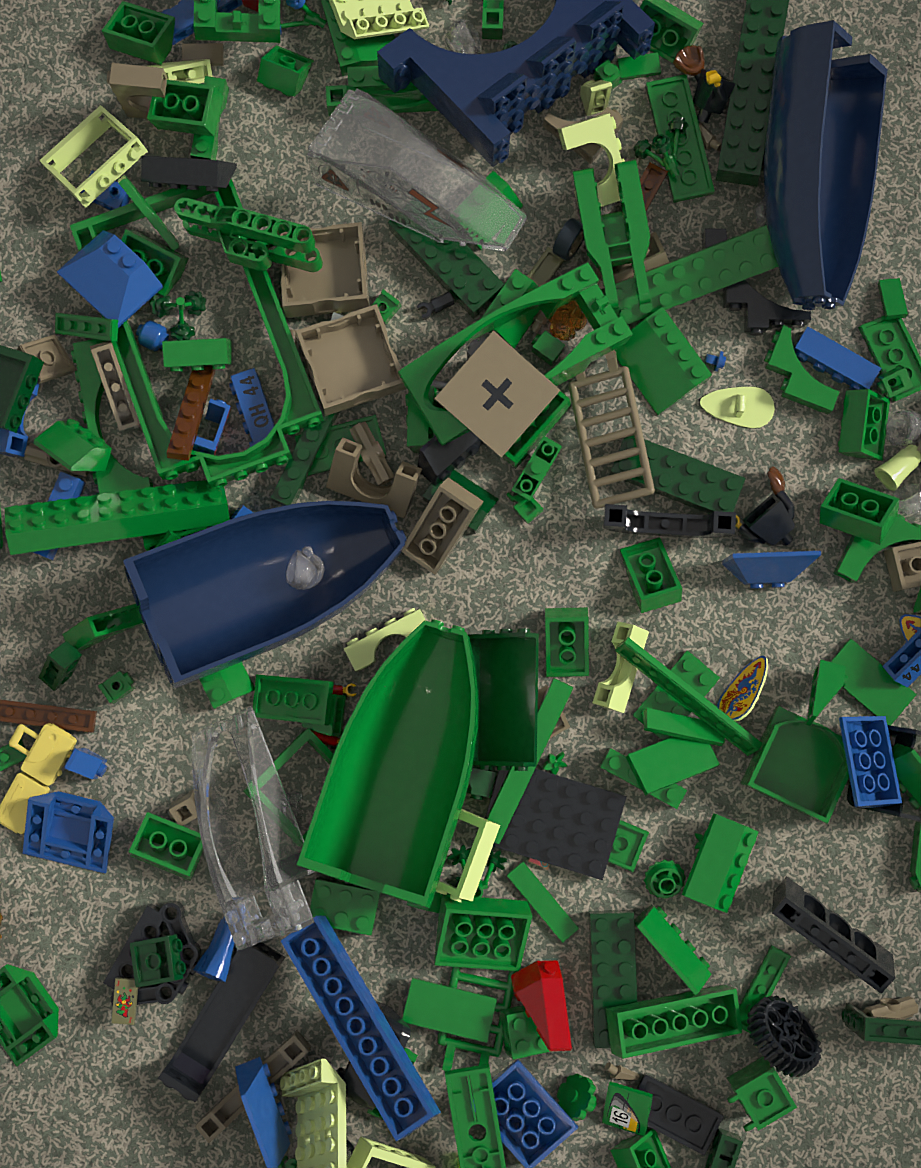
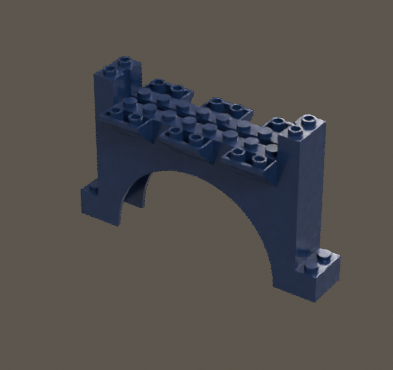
(493, 91)

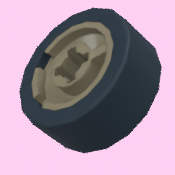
(569, 239)

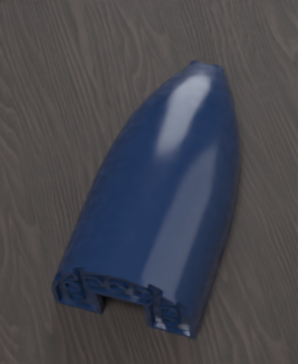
(821, 161)
(227, 590)

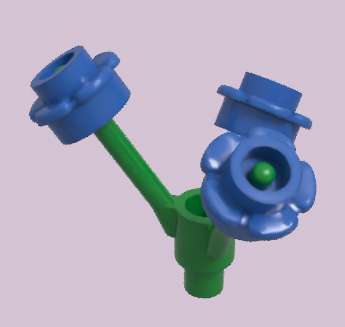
(310, 17)

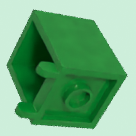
(760, 1094)

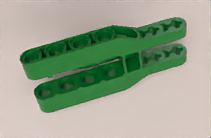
(606, 233)
(238, 236)

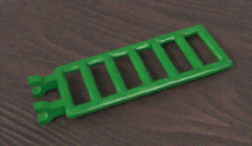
(485, 1051)

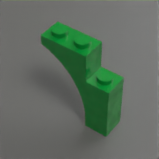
(800, 384)
(860, 551)

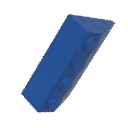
(870, 761)
(264, 1111)
(528, 1115)

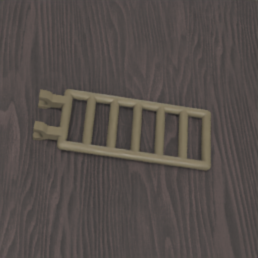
(635, 430)

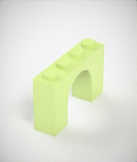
(601, 132)

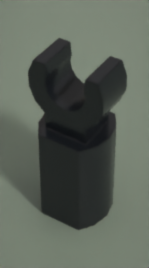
(436, 304)

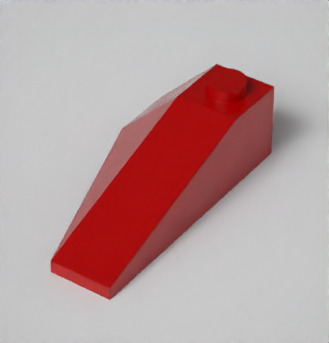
(543, 996)

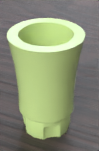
(898, 467)

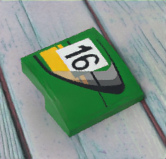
(627, 1108)

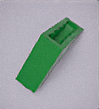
(102, 626)

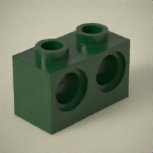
(60, 665)
(724, 1150)

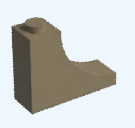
(587, 151)

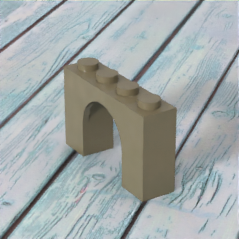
(135, 87)
(347, 480)

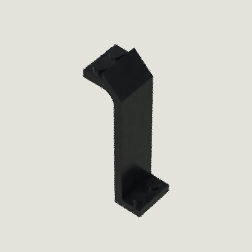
(221, 1020)

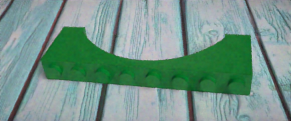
(115, 477)

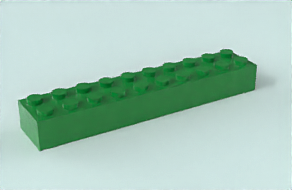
(114, 516)

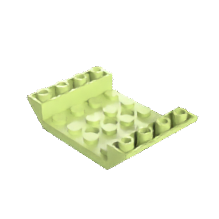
(377, 17)
(320, 1114)

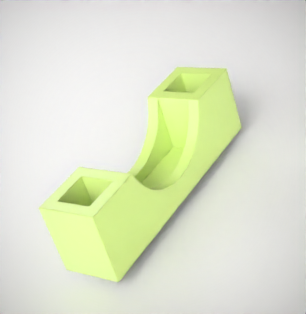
(362, 652)
(616, 689)

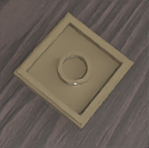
(54, 356)

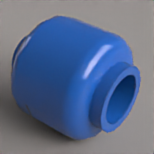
(151, 335)

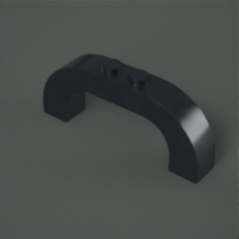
(712, 525)

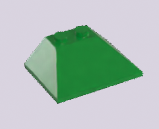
(26, 1014)

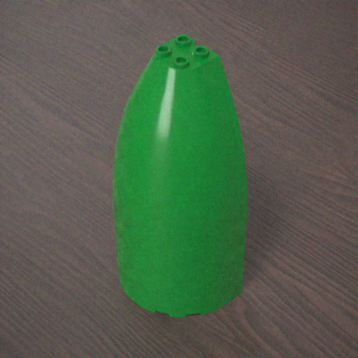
(401, 770)

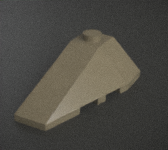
(655, 257)

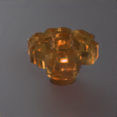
(567, 321)

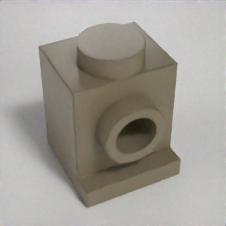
(179, 814)

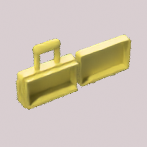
(42, 768)

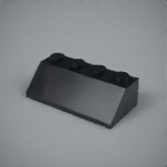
(186, 171)
(439, 461)

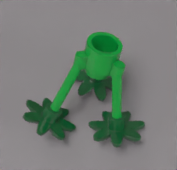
(494, 860)

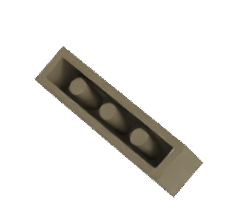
(114, 385)

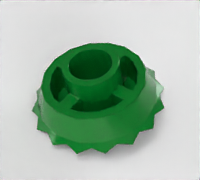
(664, 879)

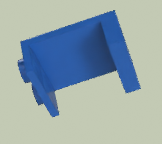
(216, 412)

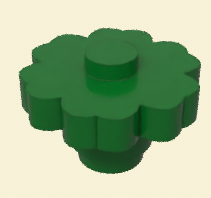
(577, 1096)

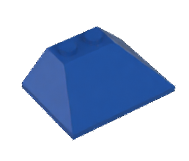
(111, 277)
(769, 567)
(68, 830)

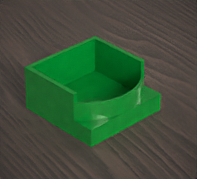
(799, 765)

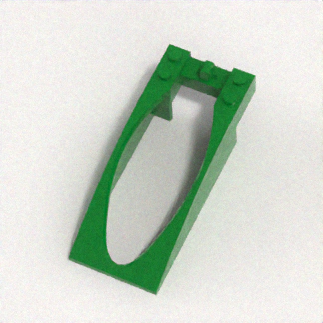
(237, 26)
(576, 285)

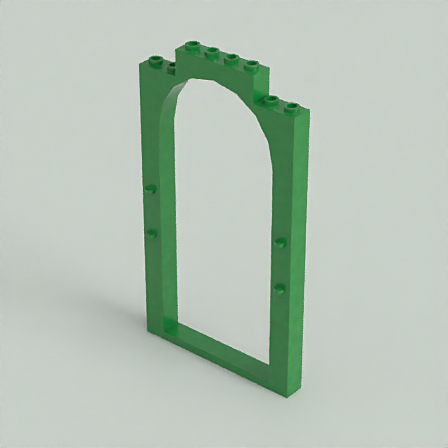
(300, 402)

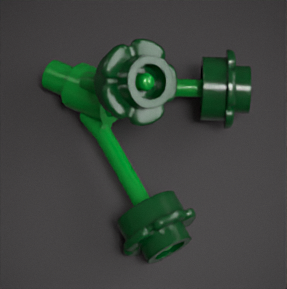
(661, 145)

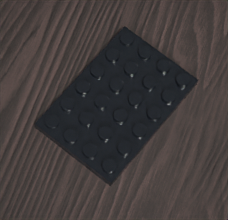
(563, 823)

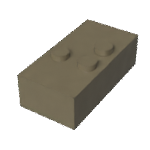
(441, 525)
(904, 566)

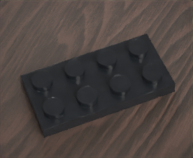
(680, 1115)

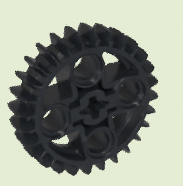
(784, 1036)

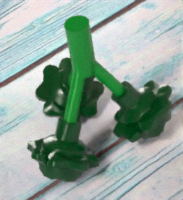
(193, 302)

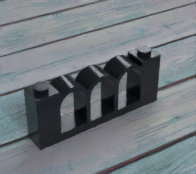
(833, 935)

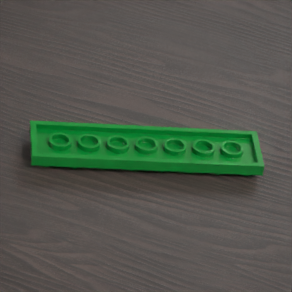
(698, 274)

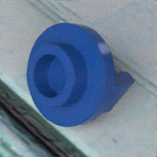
(719, 361)

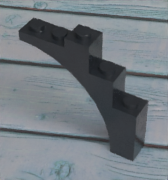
(758, 310)

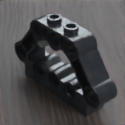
(156, 917)

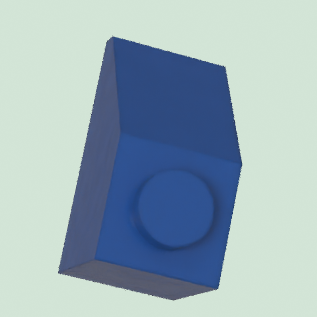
(86, 763)

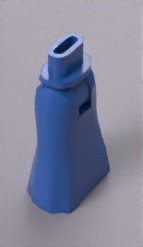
(217, 958)

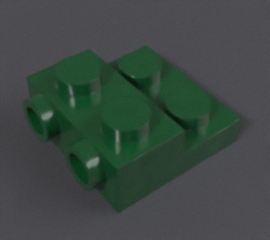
(157, 960)

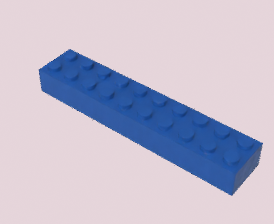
(361, 1028)

